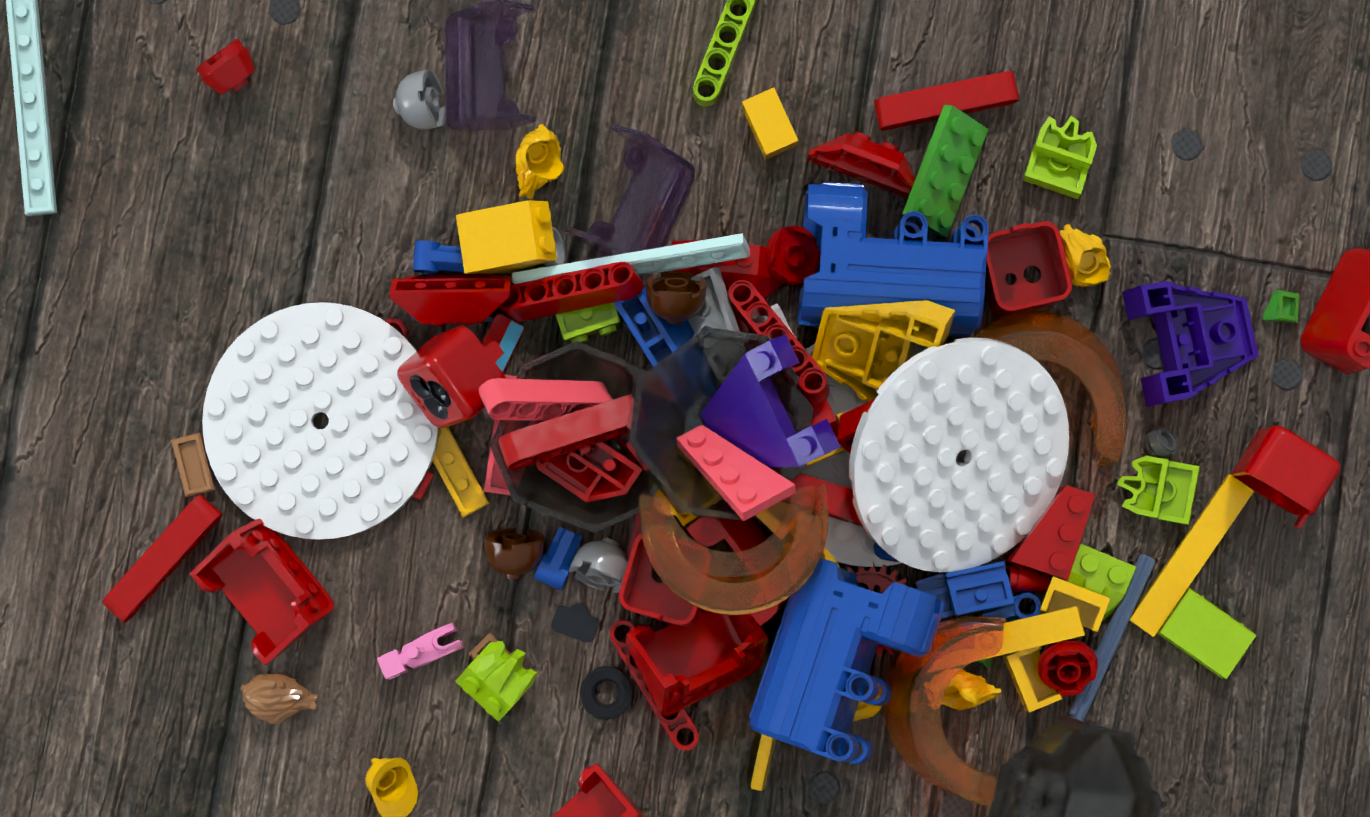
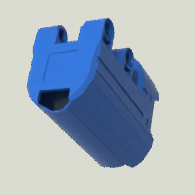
(890, 270)
(826, 655)

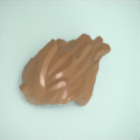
(276, 697)

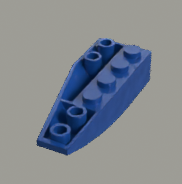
(652, 334)

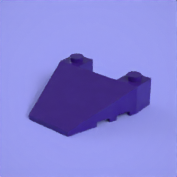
(1197, 335)
(753, 417)

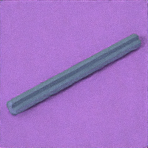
(1113, 634)

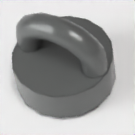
(1160, 443)

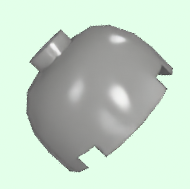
(419, 100)
(600, 564)

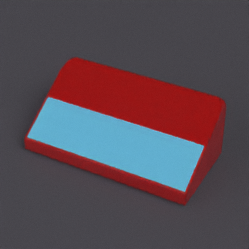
(507, 335)

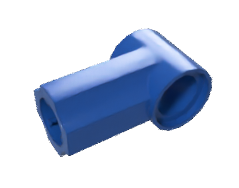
(433, 257)
(556, 564)
(1012, 612)

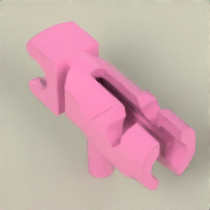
(419, 652)

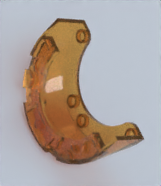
(1077, 349)
(738, 580)
(916, 702)

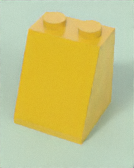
(506, 238)

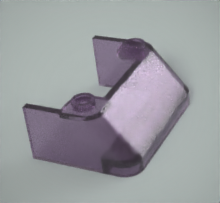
(477, 66)
(650, 200)

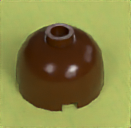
(675, 295)
(513, 552)

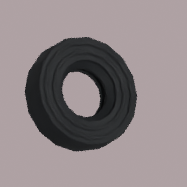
(596, 708)

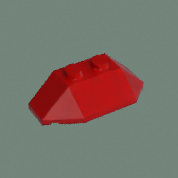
(866, 162)
(750, 269)
(450, 297)
(593, 471)

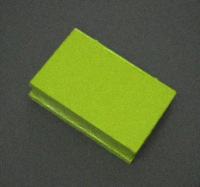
(1206, 633)

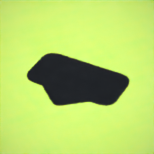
(575, 622)

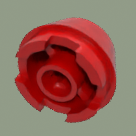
(227, 68)
(1067, 666)

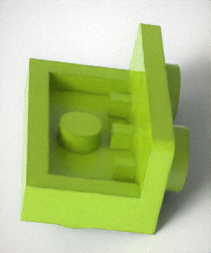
(584, 322)

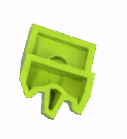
(1061, 158)
(1161, 489)
(1101, 575)
(497, 679)

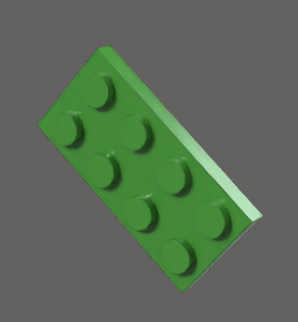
(946, 169)

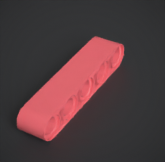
(539, 398)

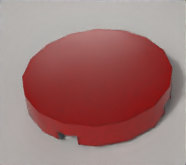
(792, 254)

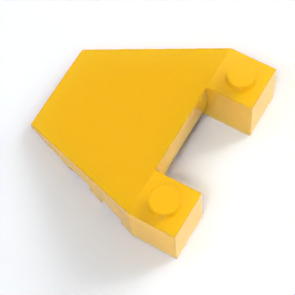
(873, 340)

